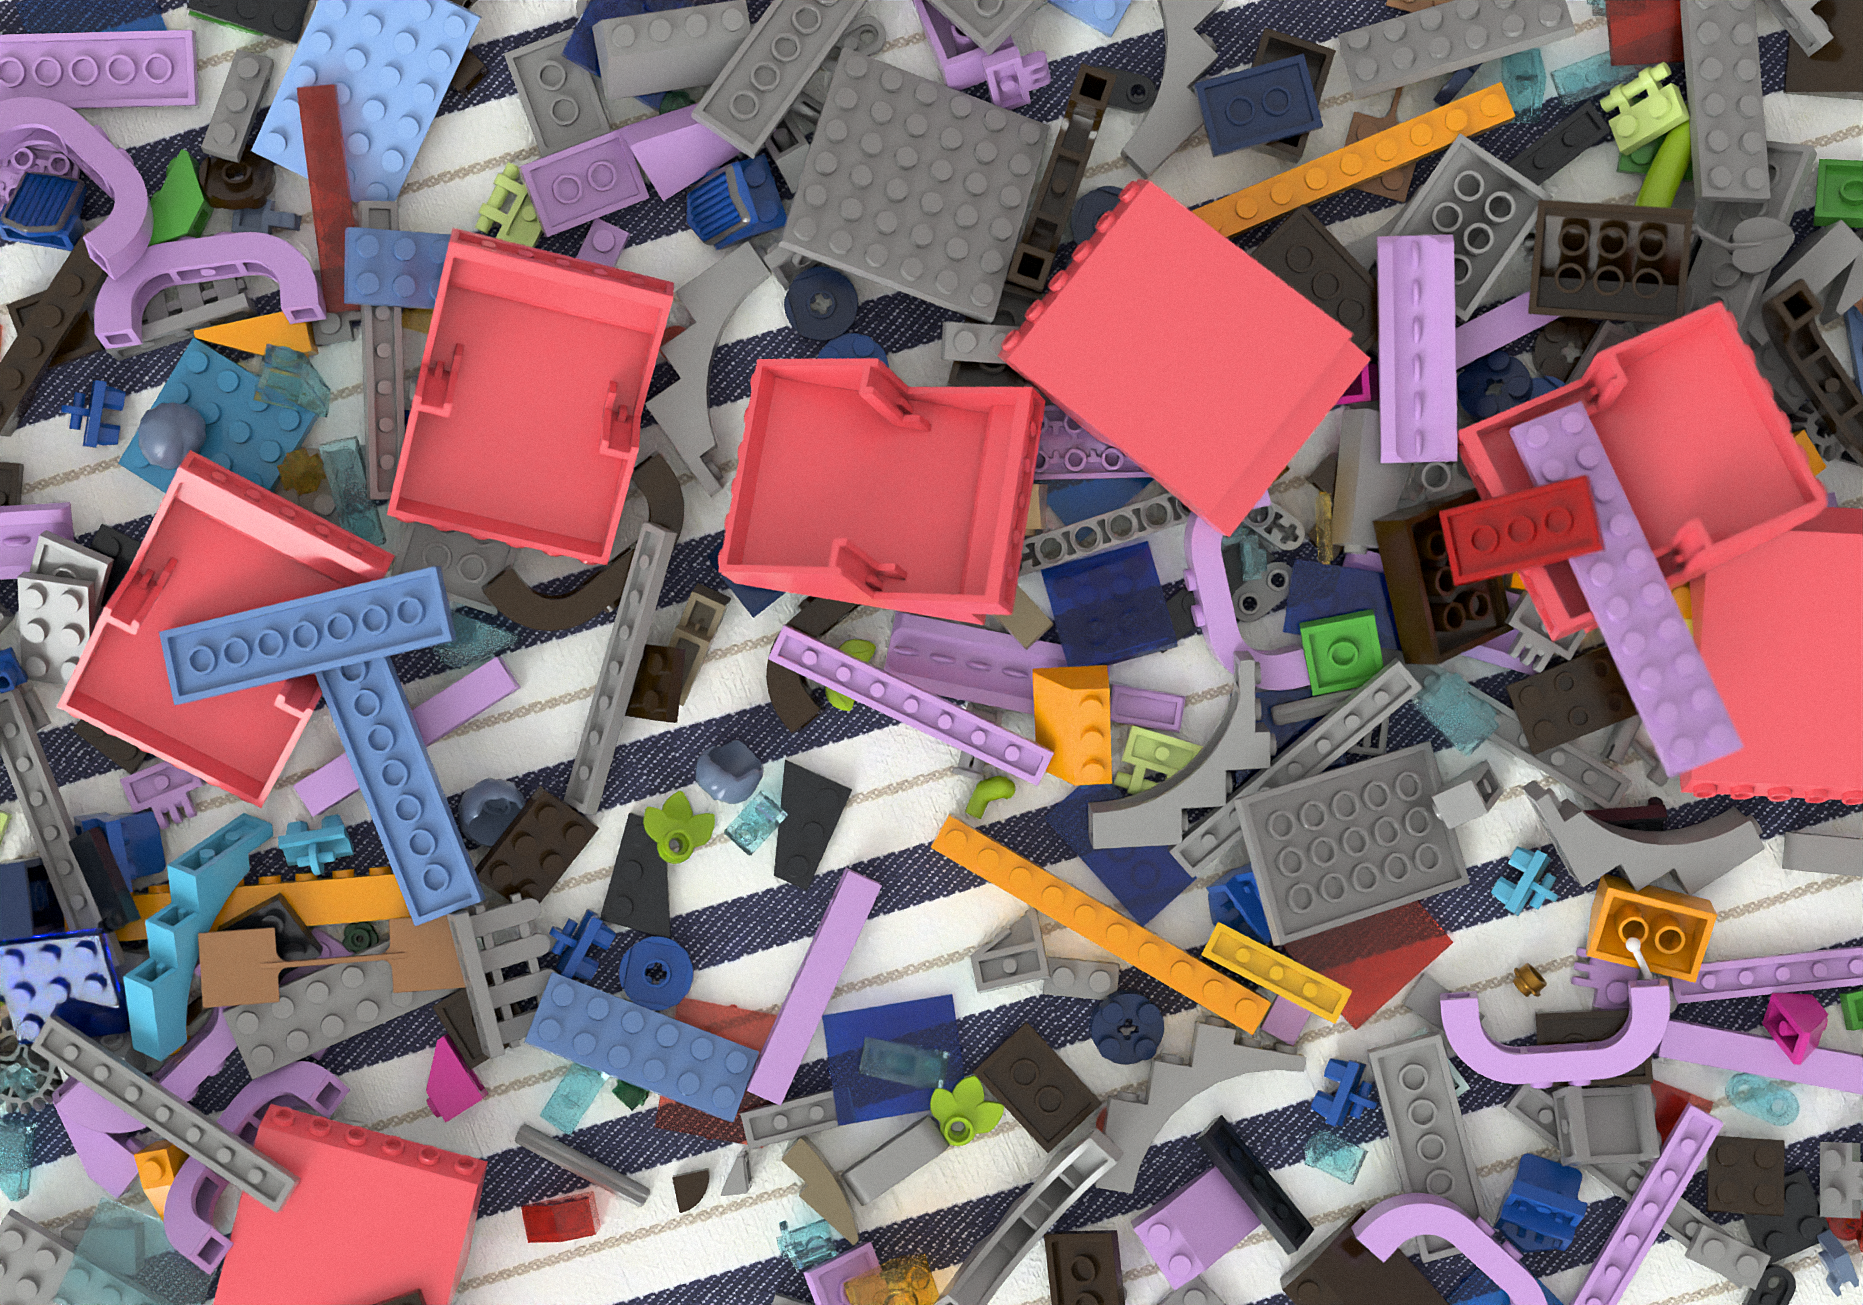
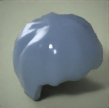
(170, 433)
(729, 772)
(489, 810)

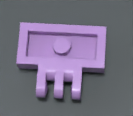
(1013, 76)
(163, 790)
(1608, 980)

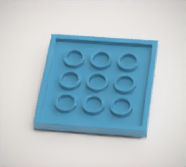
(239, 431)

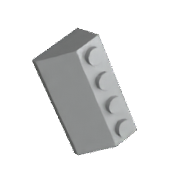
(668, 48)

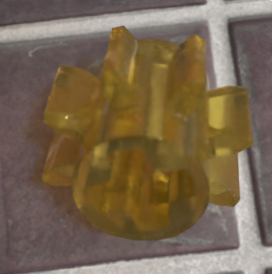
(301, 472)

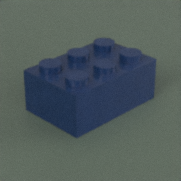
(27, 900)

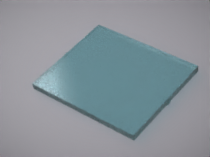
(130, 1263)

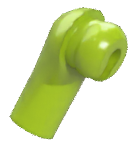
(989, 790)

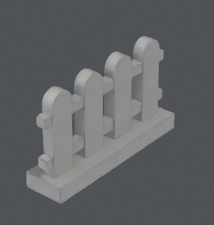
(168, 329)
(491, 959)

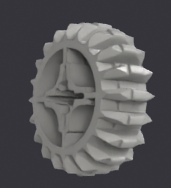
(38, 1067)

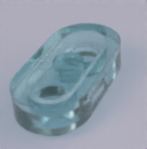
(1760, 1099)

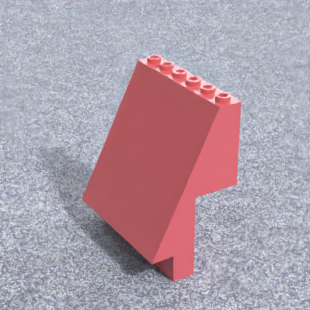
(1184, 355)
(530, 398)
(1689, 442)
(882, 489)
(210, 555)
(1788, 663)
(361, 1223)

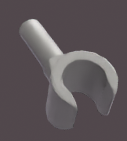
(1657, 773)

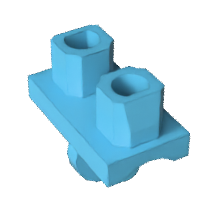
(316, 846)
(1517, 895)

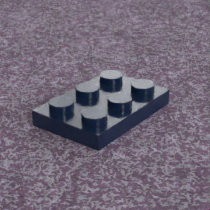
(1258, 105)

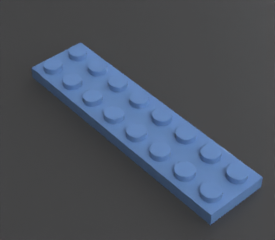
(308, 635)
(401, 788)

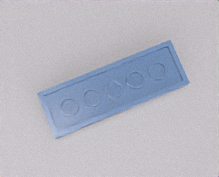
(641, 1047)

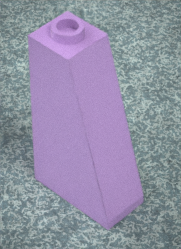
(676, 149)

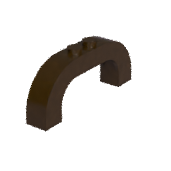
(1062, 177)
(1794, 333)
(604, 587)
(789, 690)

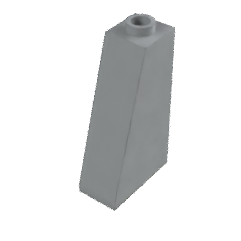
(1815, 260)
(1363, 484)

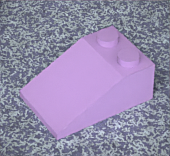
(953, 51)
(1195, 1226)

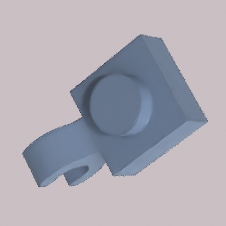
(264, 219)
(1836, 1262)

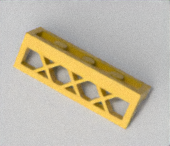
(1276, 972)

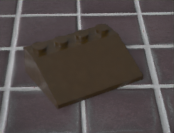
(1838, 65)
(1610, 261)
(1430, 611)
(1350, 1274)

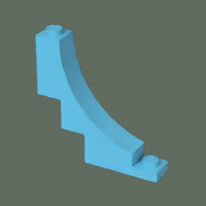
(198, 889)

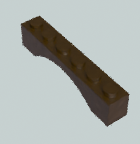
(43, 333)

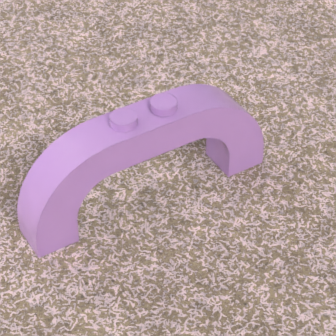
(129, 227)
(204, 259)
(1214, 611)
(1559, 1062)
(181, 1074)
(197, 1188)
(1416, 1214)

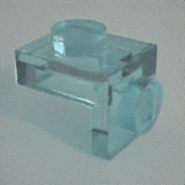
(1253, 560)
(755, 823)
(20, 1080)
(1335, 1156)
(807, 1243)

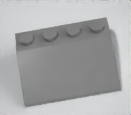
(1484, 209)

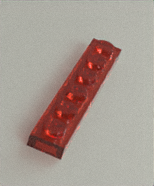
(327, 186)

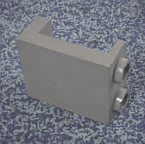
(1606, 1125)

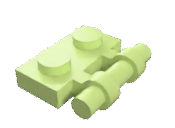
(1650, 117)
(521, 223)
(1154, 752)

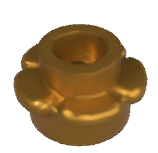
(1529, 980)

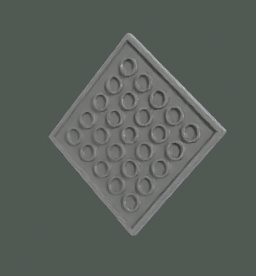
(915, 186)

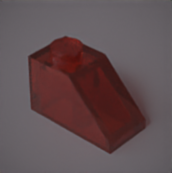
(561, 1218)

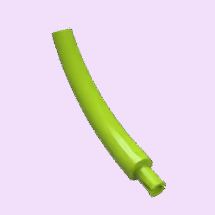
(1667, 169)

